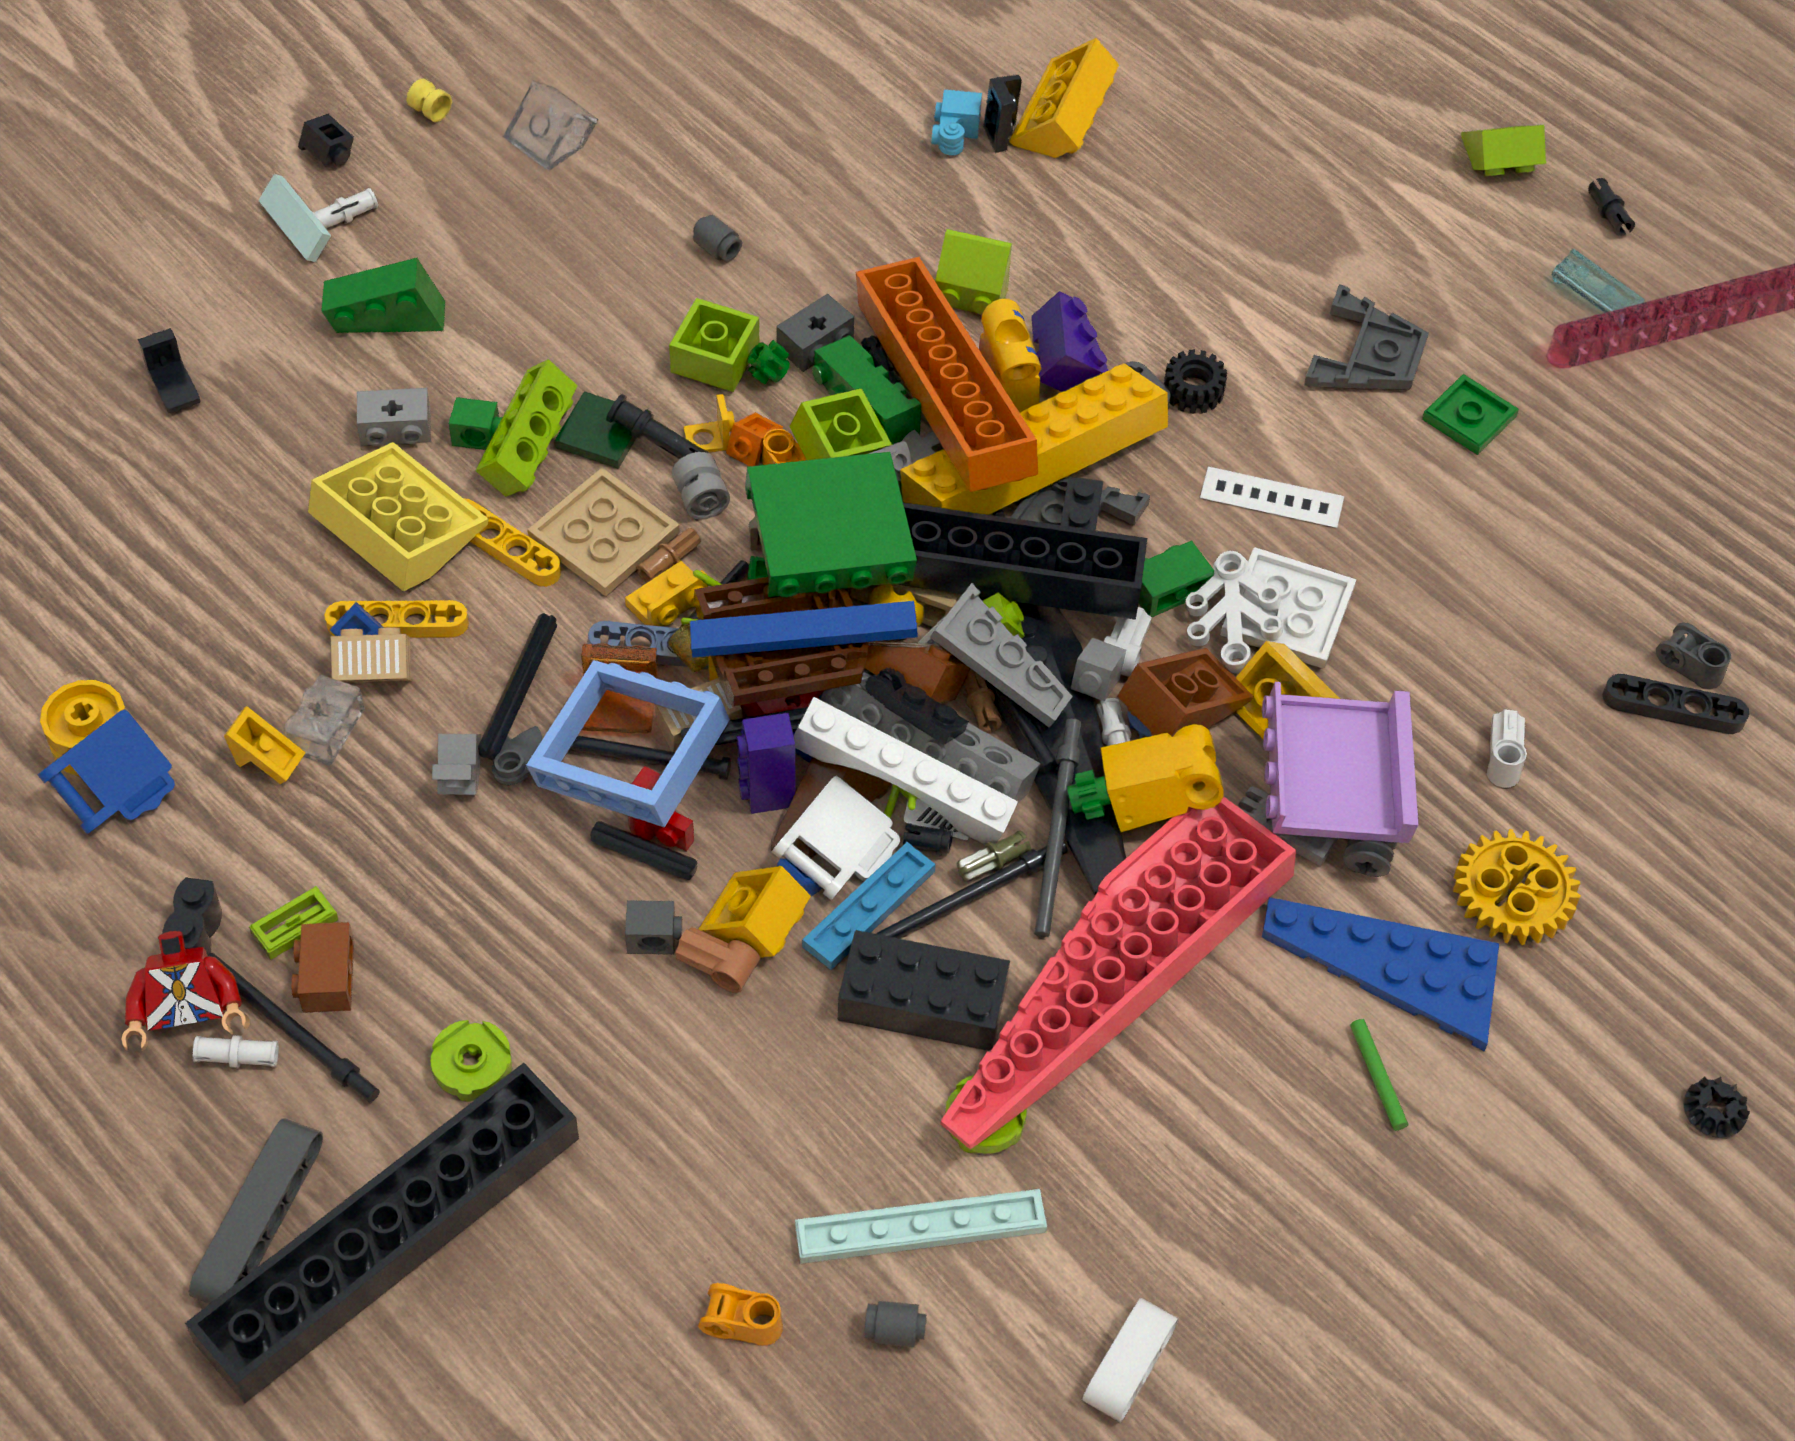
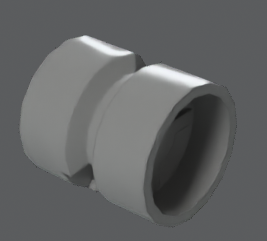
(701, 485)

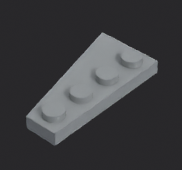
(987, 647)

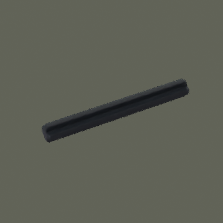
(517, 686)

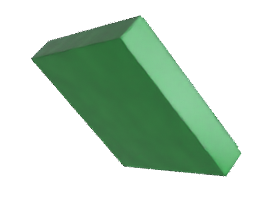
(1470, 414)

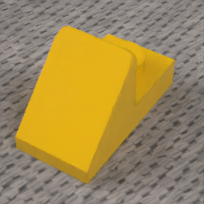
(259, 742)

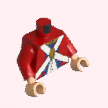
(180, 990)

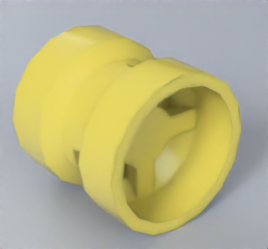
(426, 98)

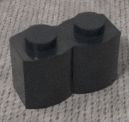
(195, 913)

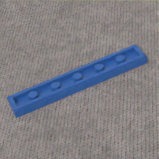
(803, 629)

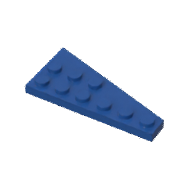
(1406, 965)

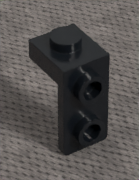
(168, 371)

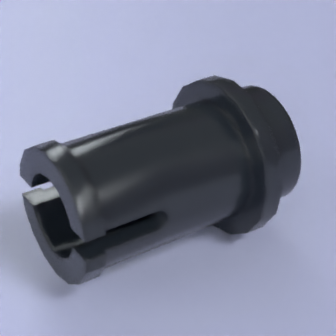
(929, 838)

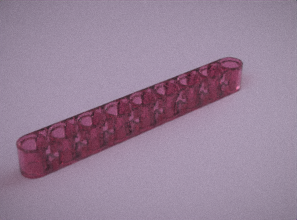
(1672, 317)

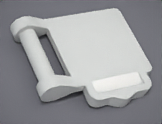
(842, 831)

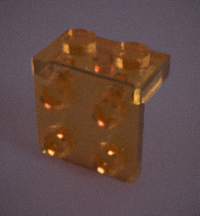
(617, 711)

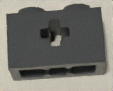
(814, 328)

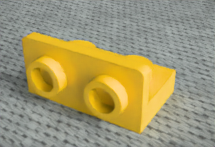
(665, 596)

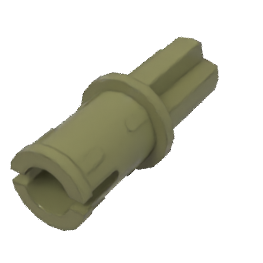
(992, 856)

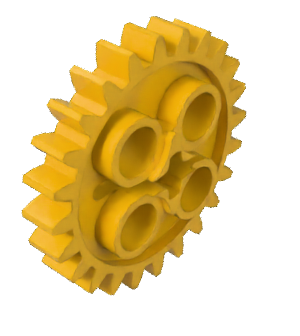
(1544, 908)

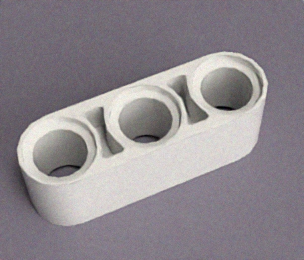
(1130, 1359)

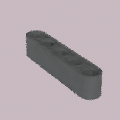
(257, 1209)

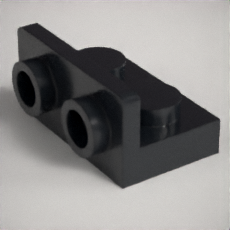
(1002, 110)

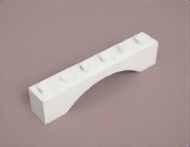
(846, 741)

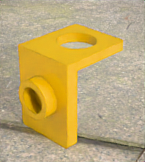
(719, 429)

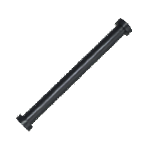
(645, 754)

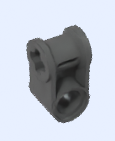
(1695, 656)

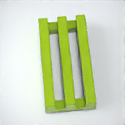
(283, 937)

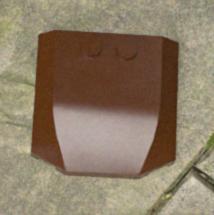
(784, 672)

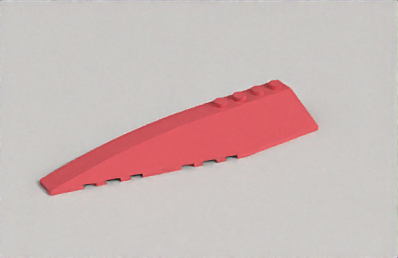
(1125, 952)

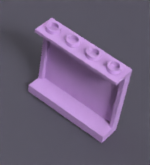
(1340, 767)

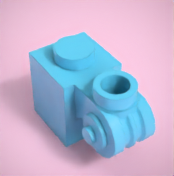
(958, 119)

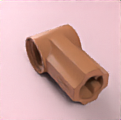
(725, 963)

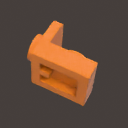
(747, 438)

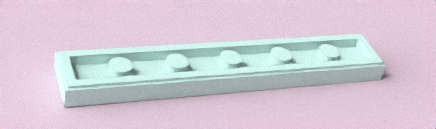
(920, 1226)

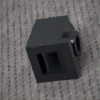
(326, 140)

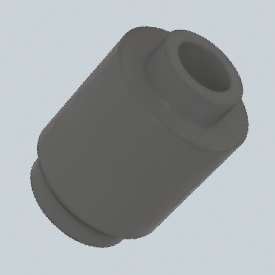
(717, 238)
(894, 1323)

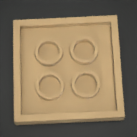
(603, 531)

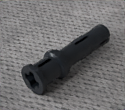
(643, 425)

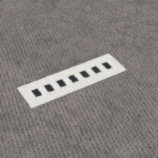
(1272, 497)

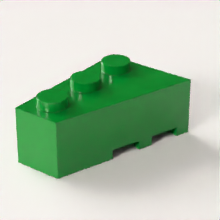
(384, 300)

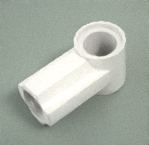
(1130, 636)
(1506, 748)

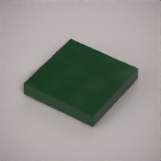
(591, 436)

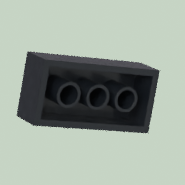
(923, 990)

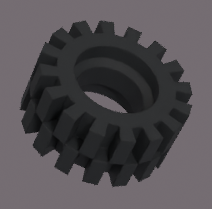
(1195, 367)

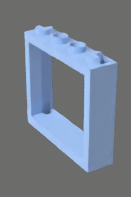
(622, 797)

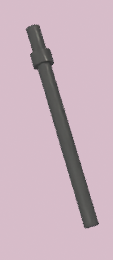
(1067, 758)

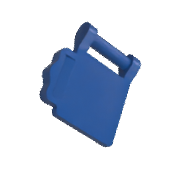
(118, 767)

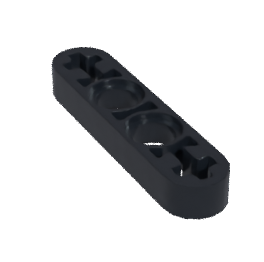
(1675, 709)

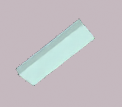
(294, 218)

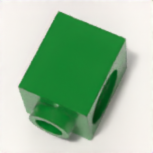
(473, 423)

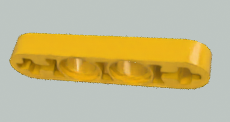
(511, 537)
(399, 610)

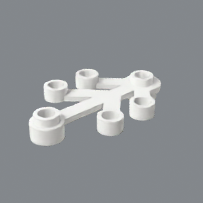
(1232, 607)

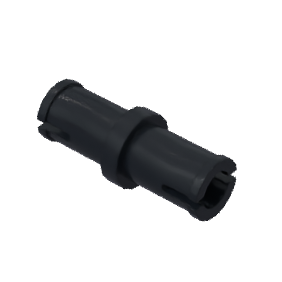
(1611, 206)

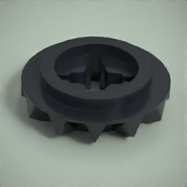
(1709, 1119)

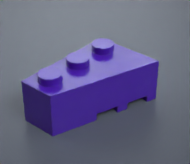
(1066, 343)
(766, 762)

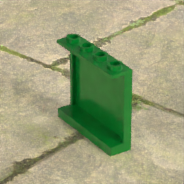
(831, 524)

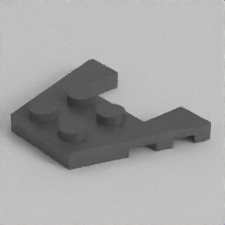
(1383, 354)
(1048, 503)

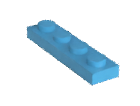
(869, 905)

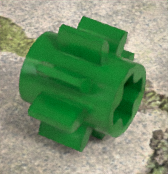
(768, 362)
(1089, 795)

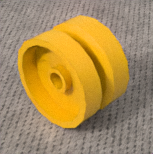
(76, 712)

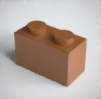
(325, 967)

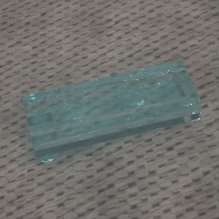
(1594, 283)

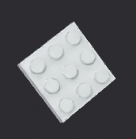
(1309, 605)

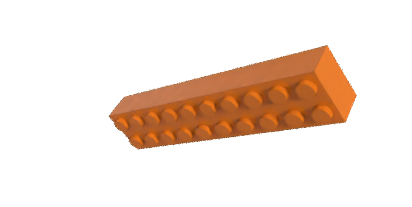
(947, 375)

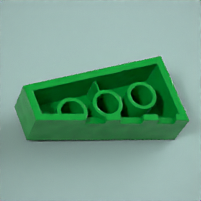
(849, 367)

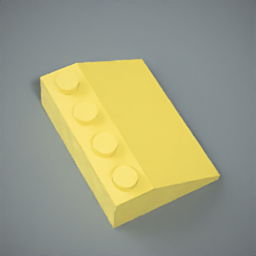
(395, 514)

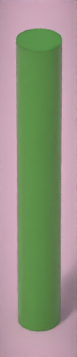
(1379, 1074)

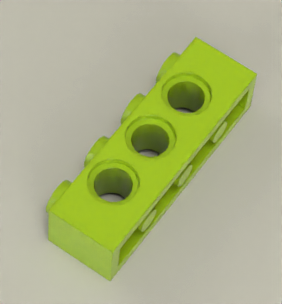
(527, 429)

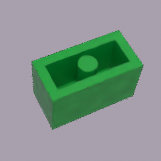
(1172, 577)

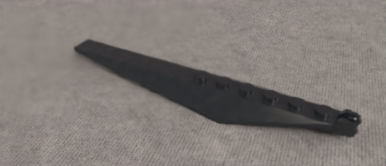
(1049, 639)

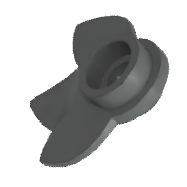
(515, 756)

